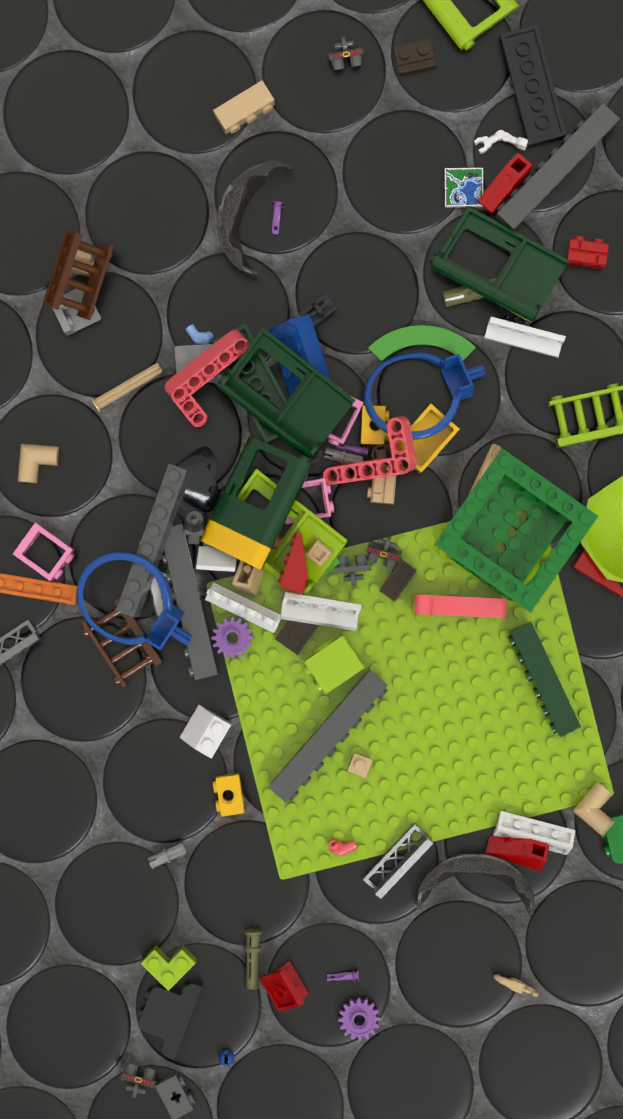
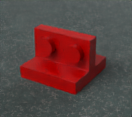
(285, 987)

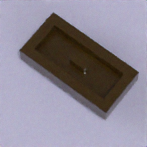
(398, 580)

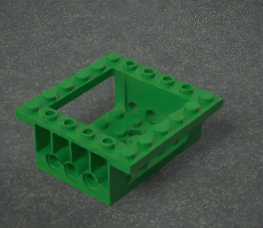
(492, 508)

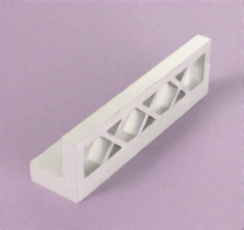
(524, 337)
(320, 611)
(517, 826)

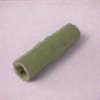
(460, 295)

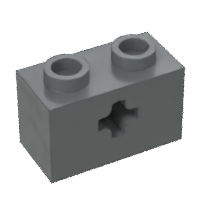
(176, 1106)

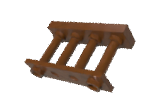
(62, 269)
(130, 625)

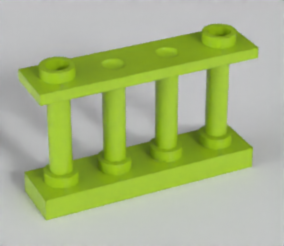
(584, 434)

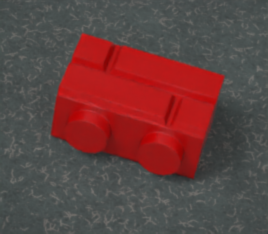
(587, 253)

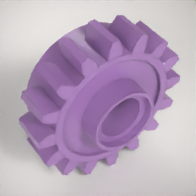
(222, 640)
(355, 1008)

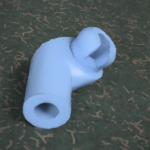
(199, 337)

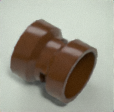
(380, 451)

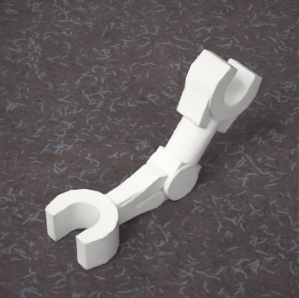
(520, 143)

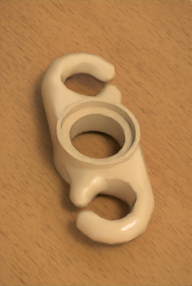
(516, 985)

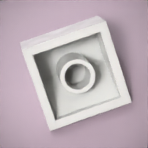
(215, 559)
(205, 731)

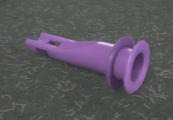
(276, 216)
(354, 449)
(344, 976)

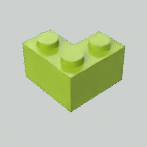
(168, 970)

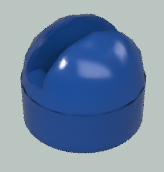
(230, 1057)

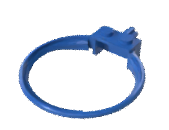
(457, 380)
(166, 622)

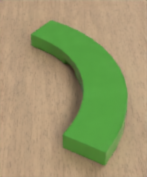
(421, 335)

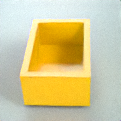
(428, 448)

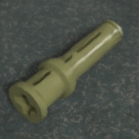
(252, 949)

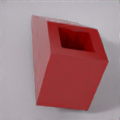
(505, 183)
(296, 571)
(519, 851)

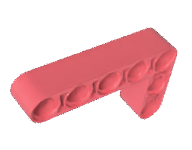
(202, 370)
(378, 465)
(459, 606)

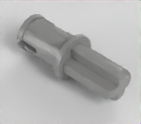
(341, 456)
(167, 855)

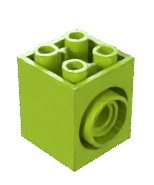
(332, 664)

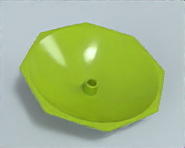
(605, 536)

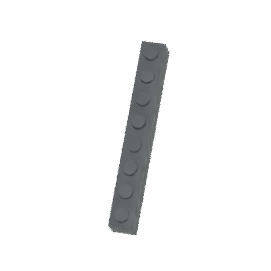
(560, 164)
(154, 539)
(187, 598)
(326, 737)

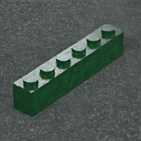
(544, 679)

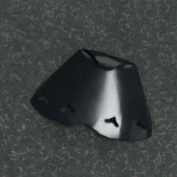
(200, 479)

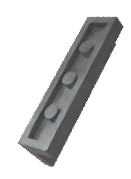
(19, 647)
(403, 865)

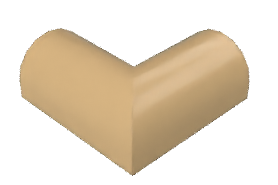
(31, 457)
(590, 806)

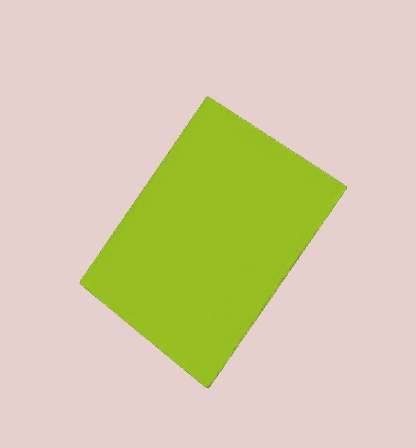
(445, 740)

